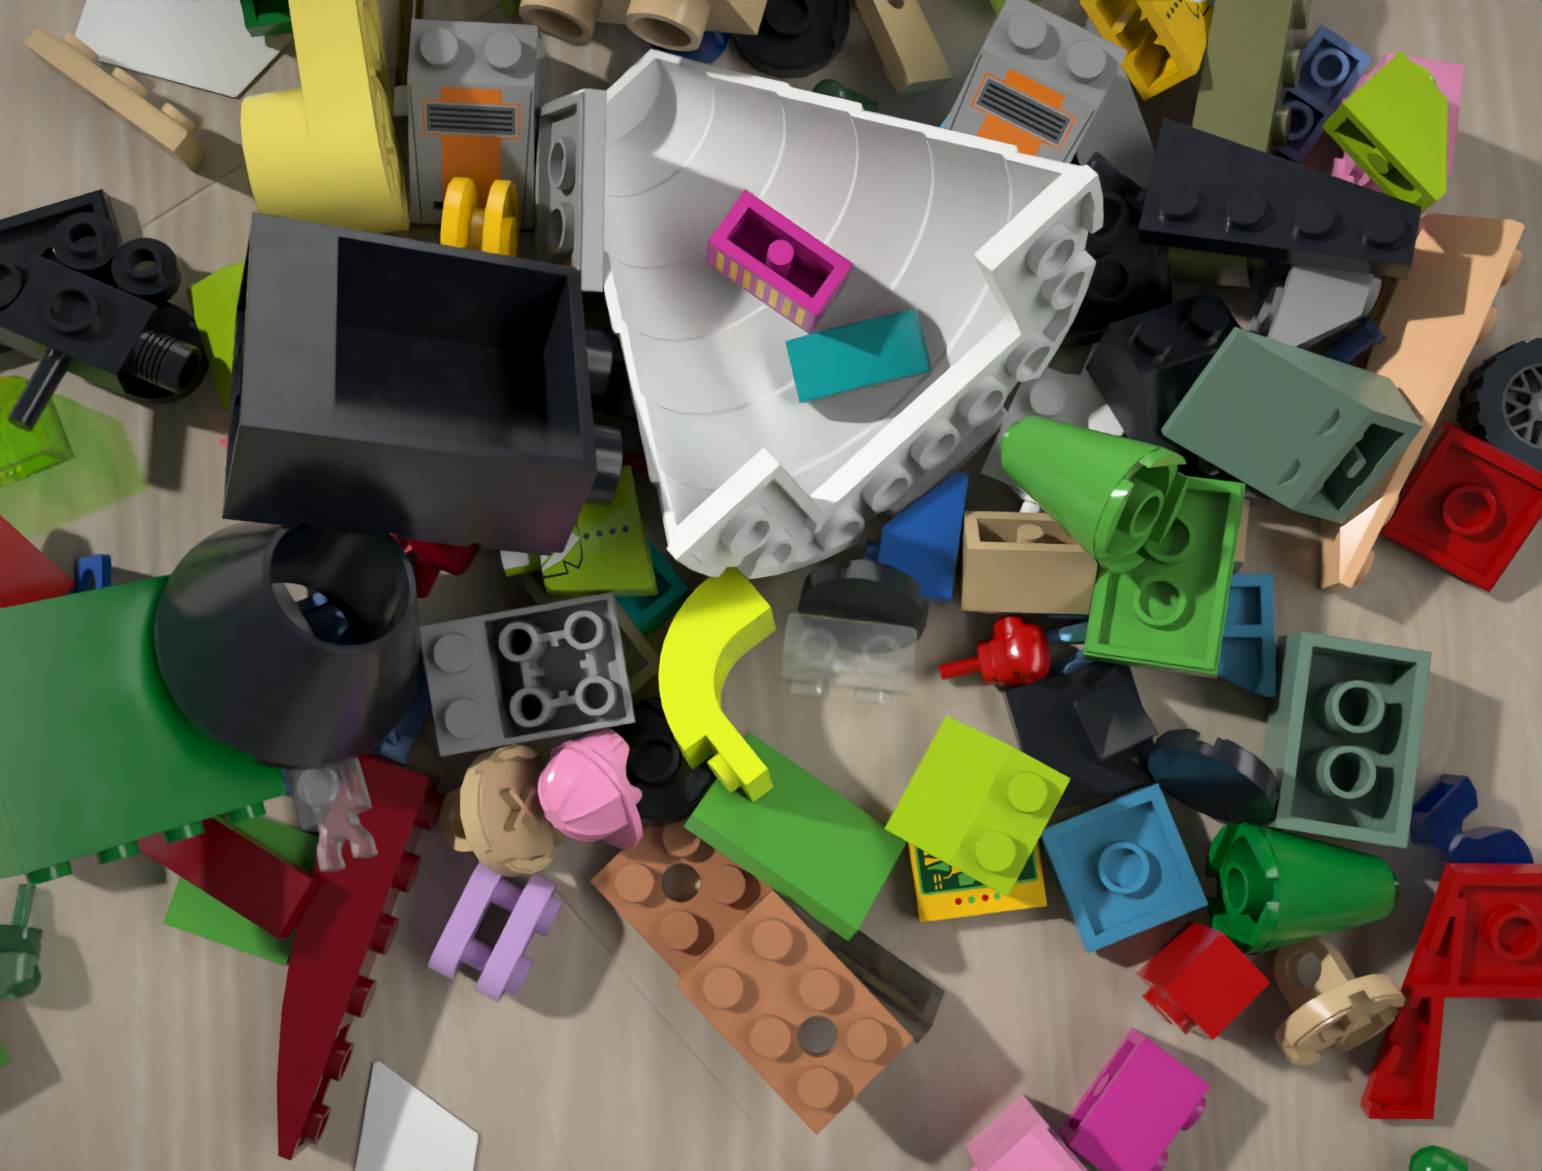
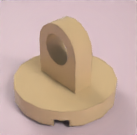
(501, 813)
(1333, 1011)

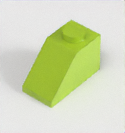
(1397, 131)

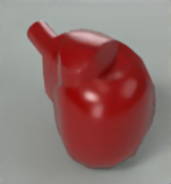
(1011, 656)

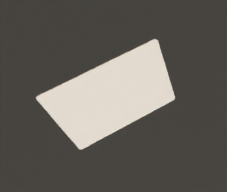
(180, 41)
(410, 1130)

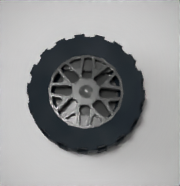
(1506, 402)

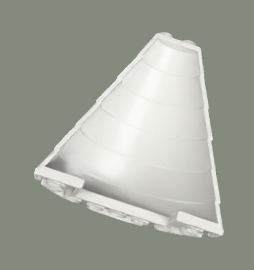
(932, 225)

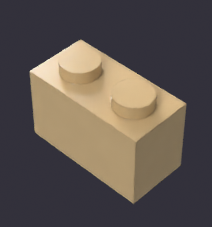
(1021, 565)

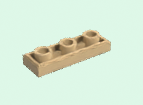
(904, 44)
(118, 95)

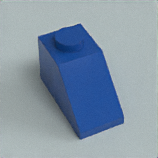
(926, 539)

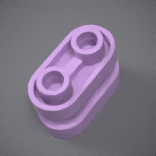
(504, 965)

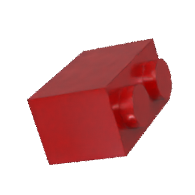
(1200, 980)

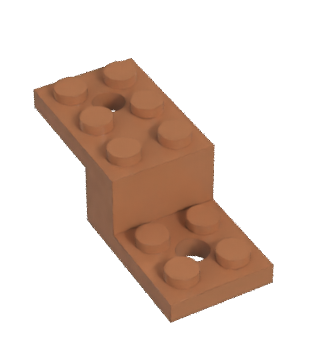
(755, 971)

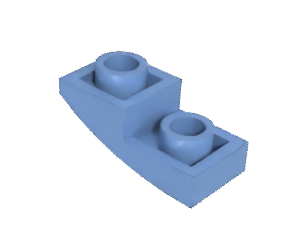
(1326, 76)

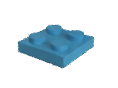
(1122, 867)

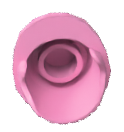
(588, 790)

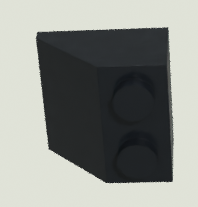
(1154, 359)

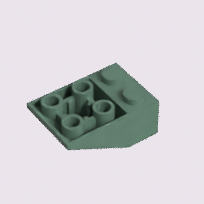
(1294, 424)

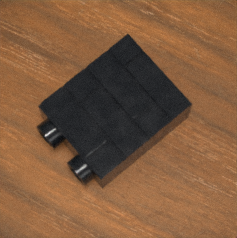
(414, 391)

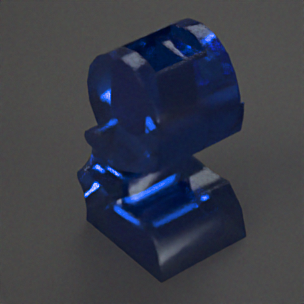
(1439, 822)

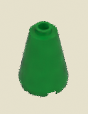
(1292, 887)

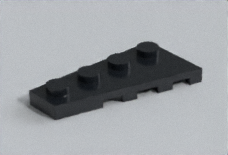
(1264, 207)

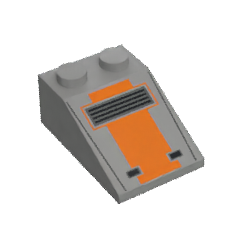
(1036, 82)
(473, 112)

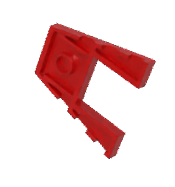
(1474, 944)

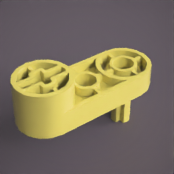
(333, 143)

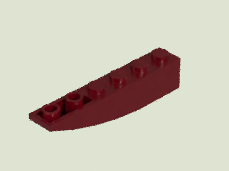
(338, 945)

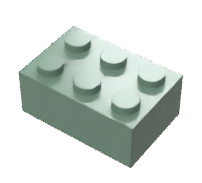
(1345, 737)

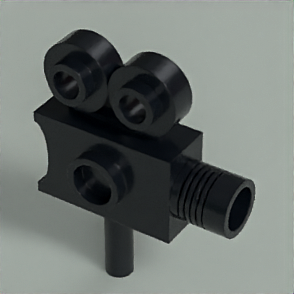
(91, 326)

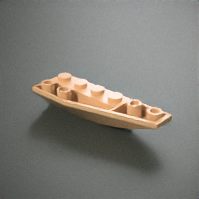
(1428, 335)

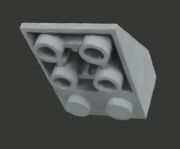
(527, 674)

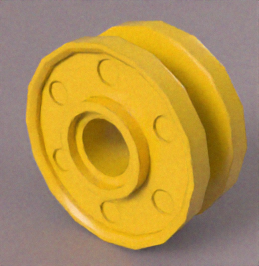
(481, 229)

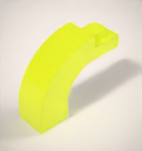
(700, 648)

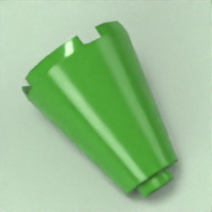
(1096, 486)

